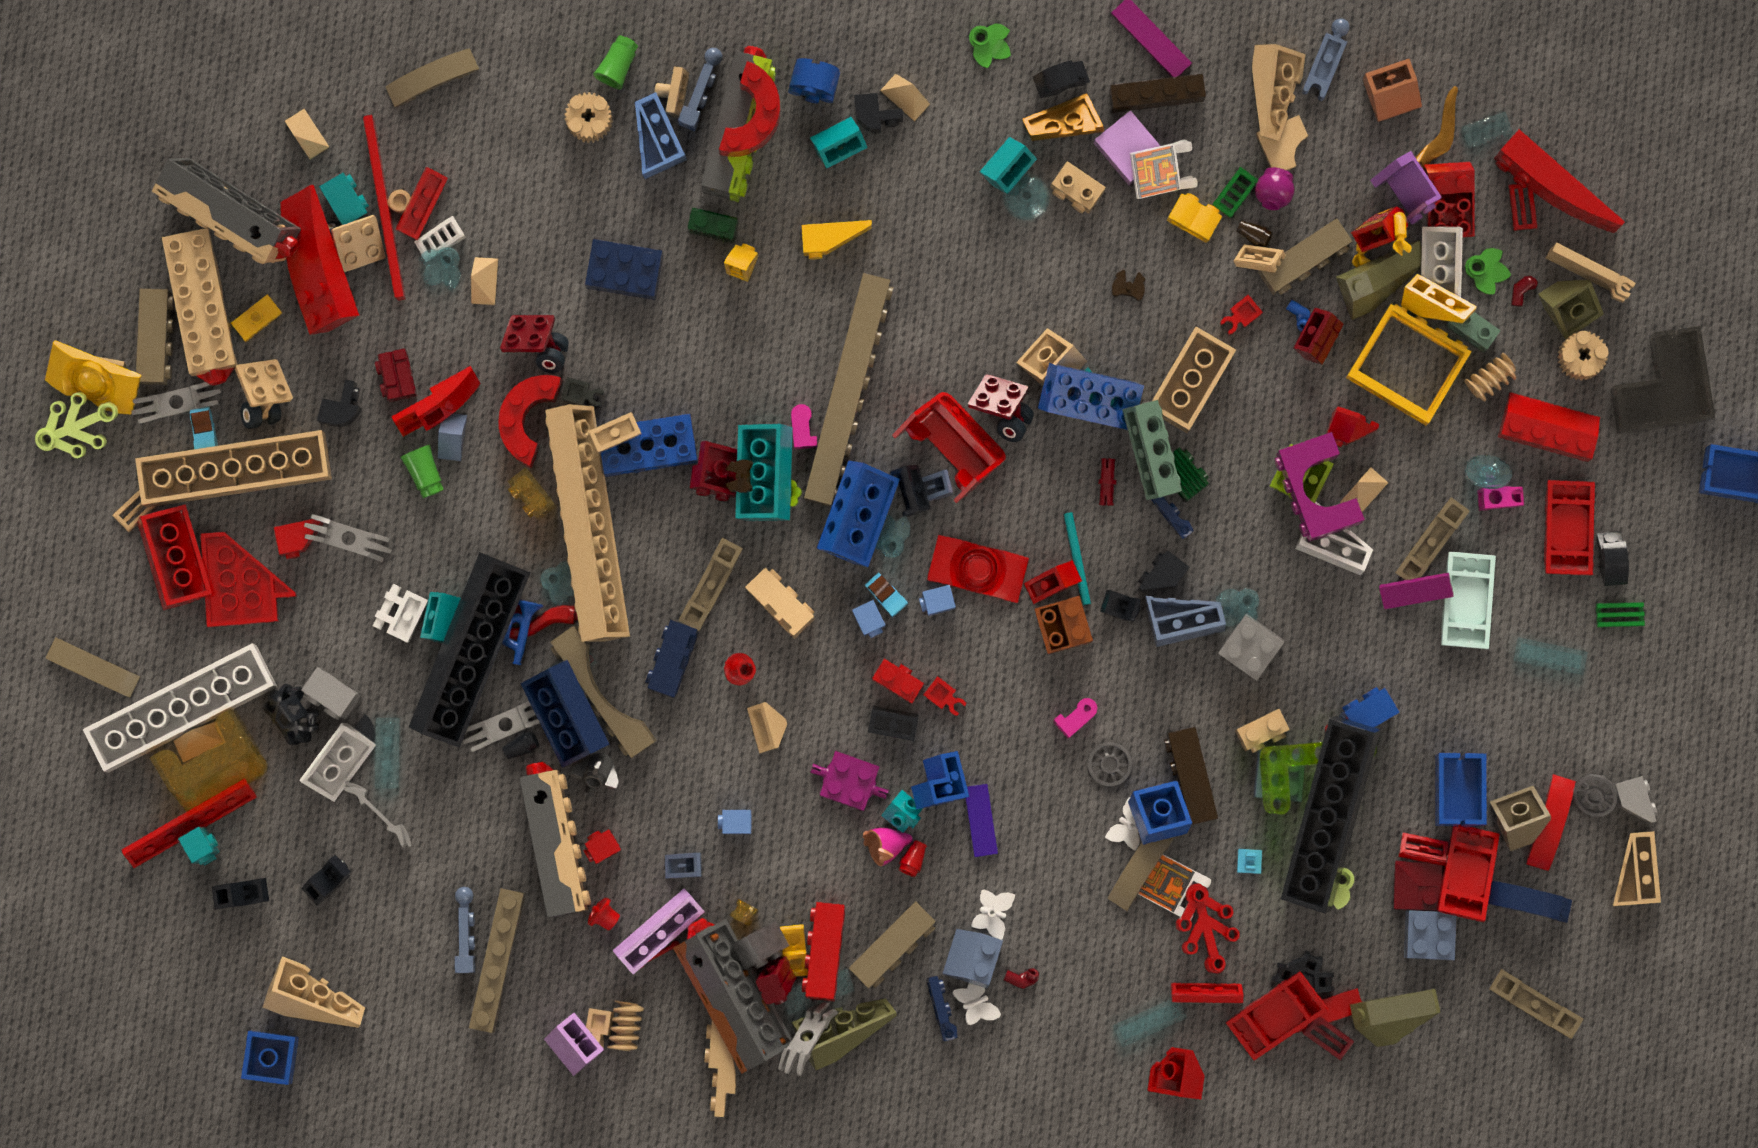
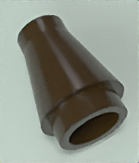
(1254, 233)

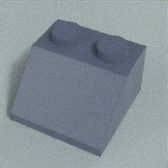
(972, 957)

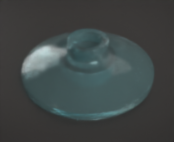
(1029, 208)
(1488, 472)

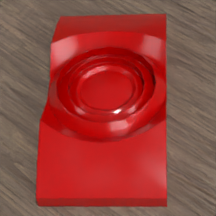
(1569, 527)
(977, 568)
(1468, 873)
(1277, 1015)

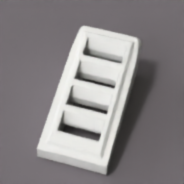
(435, 232)

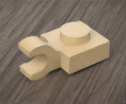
(599, 1024)

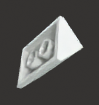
(1443, 257)
(338, 761)

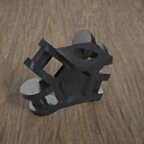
(286, 710)
(1312, 976)

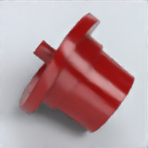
(739, 669)
(603, 915)

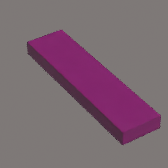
(1151, 38)

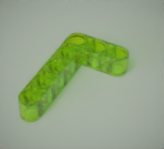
(1280, 768)

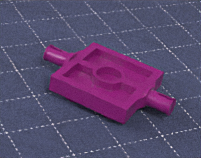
(849, 781)

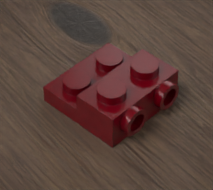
(711, 473)

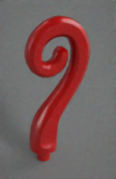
(560, 614)

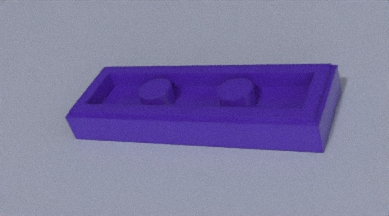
(981, 821)

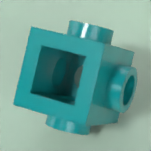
(902, 812)

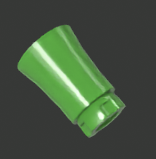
(616, 63)
(423, 471)

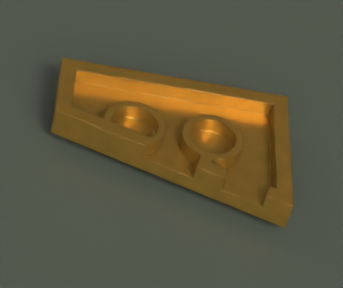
(1064, 120)

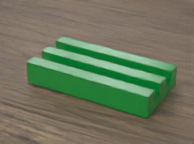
(1640, 614)

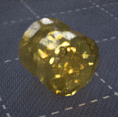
(743, 912)

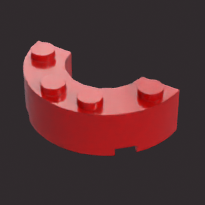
(764, 123)
(516, 407)

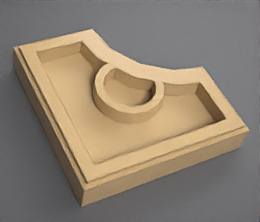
(1282, 152)

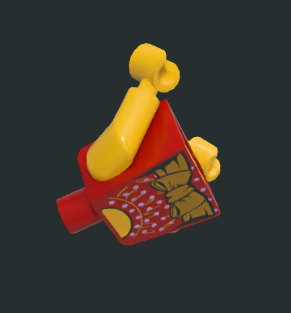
(1380, 230)

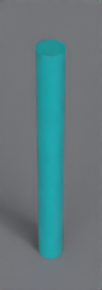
(1077, 558)

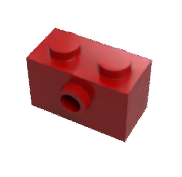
(898, 681)

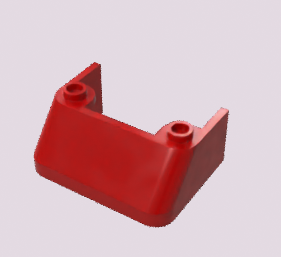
(957, 438)

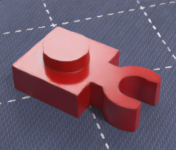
(1243, 313)
(942, 694)

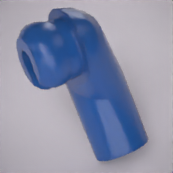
(1302, 314)

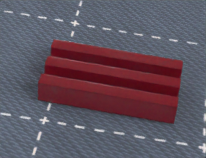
(1307, 1032)

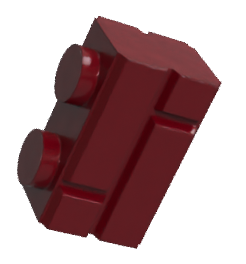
(1318, 336)
(396, 375)
(776, 981)

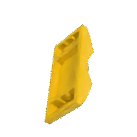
(98, 379)

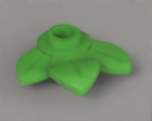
(992, 46)
(1491, 270)

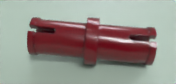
(1107, 481)

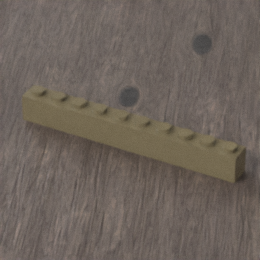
(847, 389)

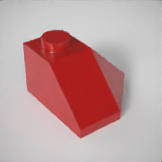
(1349, 426)
(1177, 1075)

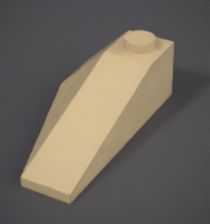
(1275, 77)
(303, 997)

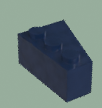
(672, 658)

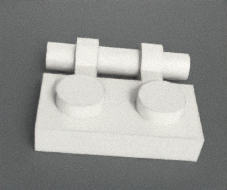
(407, 615)

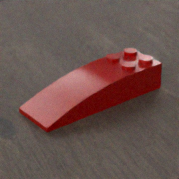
(1553, 183)
(316, 267)

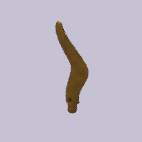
(1445, 138)

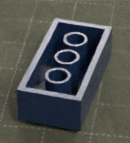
(564, 713)

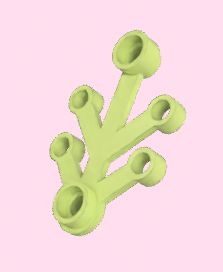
(72, 427)

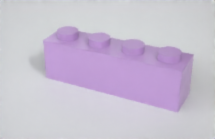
(658, 931)

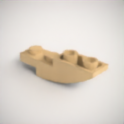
(720, 1058)

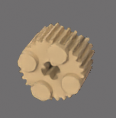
(584, 105)
(1595, 353)

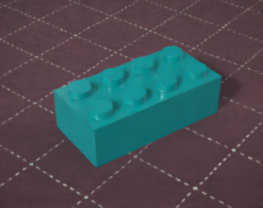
(770, 476)

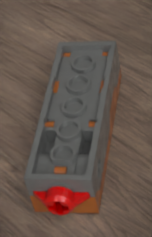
(731, 994)

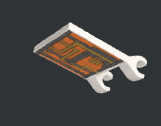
(1157, 170)
(1169, 884)

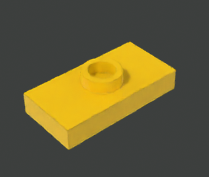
(256, 318)

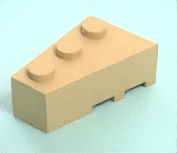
(780, 602)

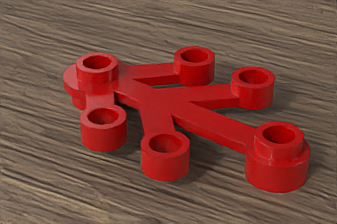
(1205, 925)

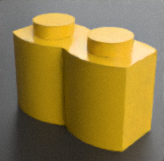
(1194, 217)

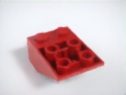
(1457, 188)

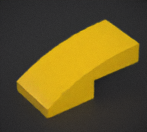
(797, 948)

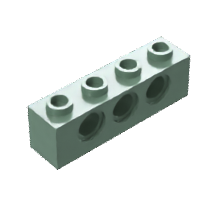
(1143, 441)

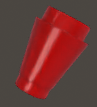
(913, 859)

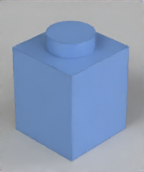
(937, 600)
(869, 619)
(735, 821)

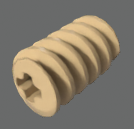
(1491, 377)
(626, 1026)

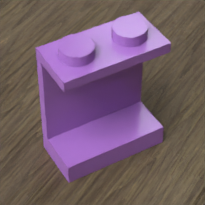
(1410, 186)

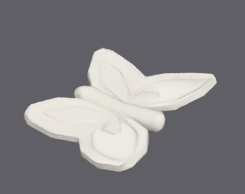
(1126, 832)
(992, 912)
(975, 1004)

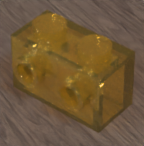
(531, 493)

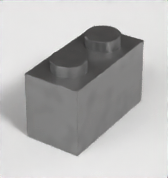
(760, 945)

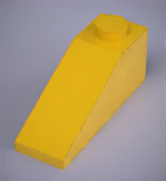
(827, 237)
(741, 261)
(1435, 302)

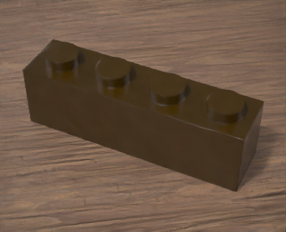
(1157, 93)
(1191, 774)

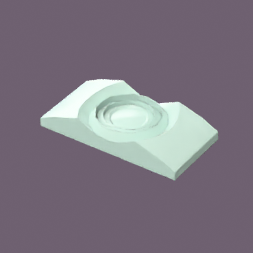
(1468, 613)

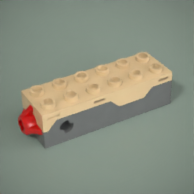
(226, 211)
(201, 305)
(554, 841)

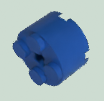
(814, 80)

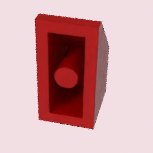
(292, 539)
(1053, 581)

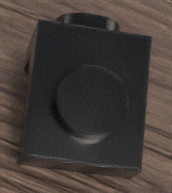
(1120, 606)

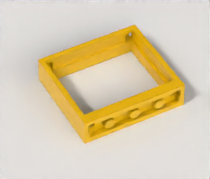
(1437, 336)

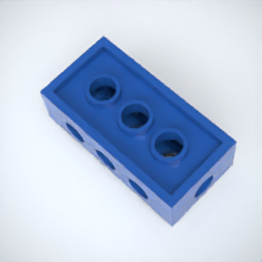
(1083, 384)
(660, 455)
(858, 513)

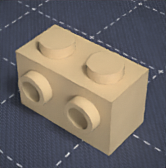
(1077, 188)
(1261, 730)

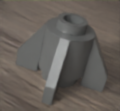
(597, 770)

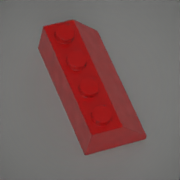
(1549, 427)
(174, 557)

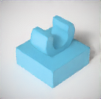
(1249, 861)

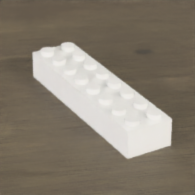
(180, 708)

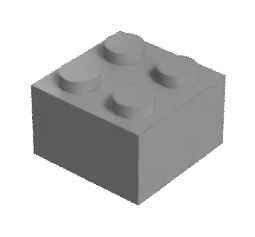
(1251, 646)
(331, 693)

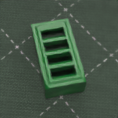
(1223, 208)

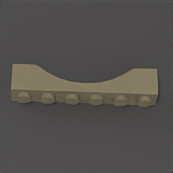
(631, 732)
(496, 960)

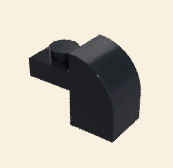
(1060, 78)
(869, 115)
(343, 412)
(1614, 558)
(326, 880)
(240, 893)

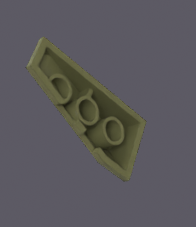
(1376, 280)
(1391, 1018)
(847, 1031)

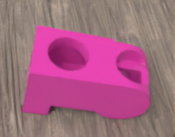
(801, 417)
(1500, 498)
(1080, 716)

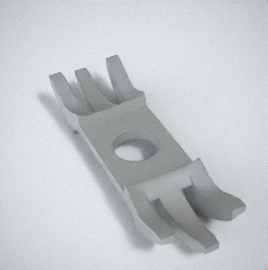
(162, 402)
(334, 537)
(494, 733)
(361, 793)
(800, 1048)

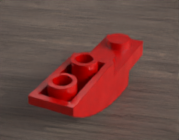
(442, 403)

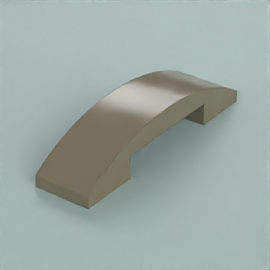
(431, 76)
(1432, 540)
(711, 584)
(92, 667)
(1137, 872)
(1536, 1004)

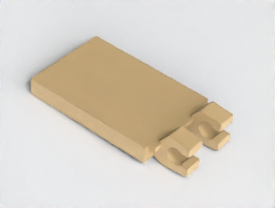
(1591, 271)

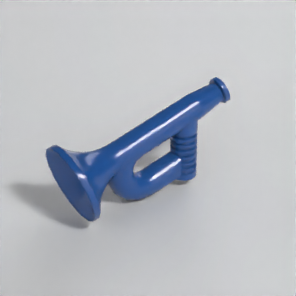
(524, 619)

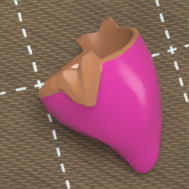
(885, 844)

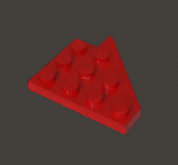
(239, 584)

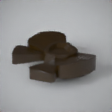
(1121, 287)
(742, 468)

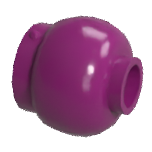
(1275, 188)

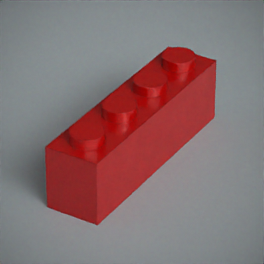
(825, 951)

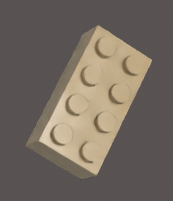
(1192, 378)

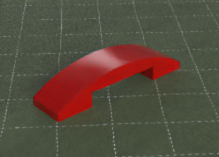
(1558, 805)

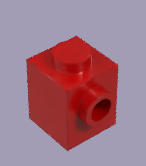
(601, 846)

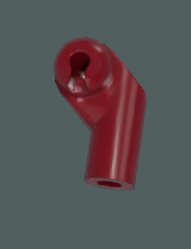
(1522, 286)
(1022, 980)

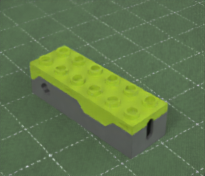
(723, 174)

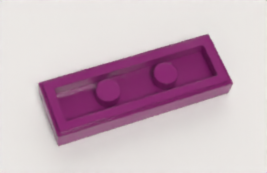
(1416, 590)

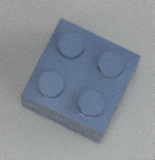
(1429, 935)

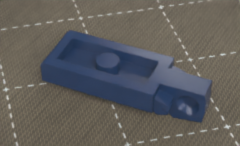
(1171, 514)
(941, 1009)

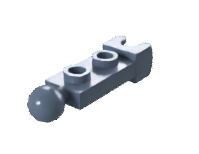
(1327, 59)
(691, 115)
(465, 962)

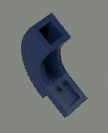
(1529, 901)

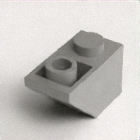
(1635, 800)

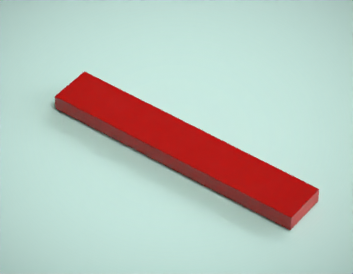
(199, 816)

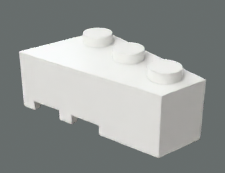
(1340, 549)

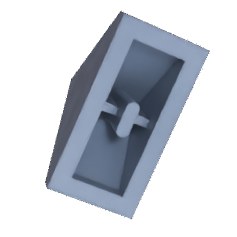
(451, 437)
(937, 485)
(683, 865)

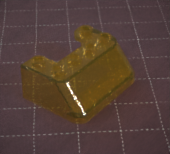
(217, 767)

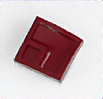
(1417, 886)

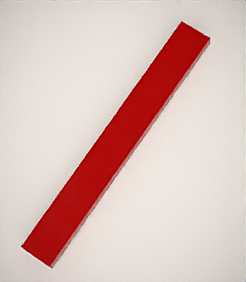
(384, 208)

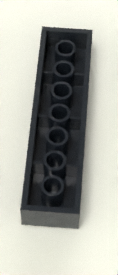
(469, 650)
(1330, 814)

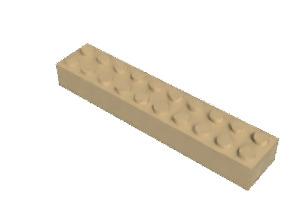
(587, 524)

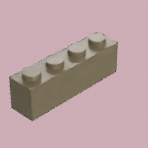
(1306, 256)
(153, 336)
(892, 944)

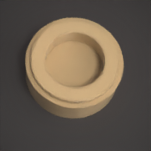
(398, 201)

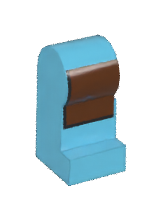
(203, 428)
(886, 595)

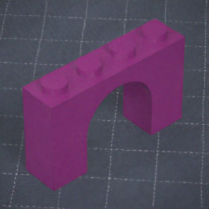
(1315, 519)

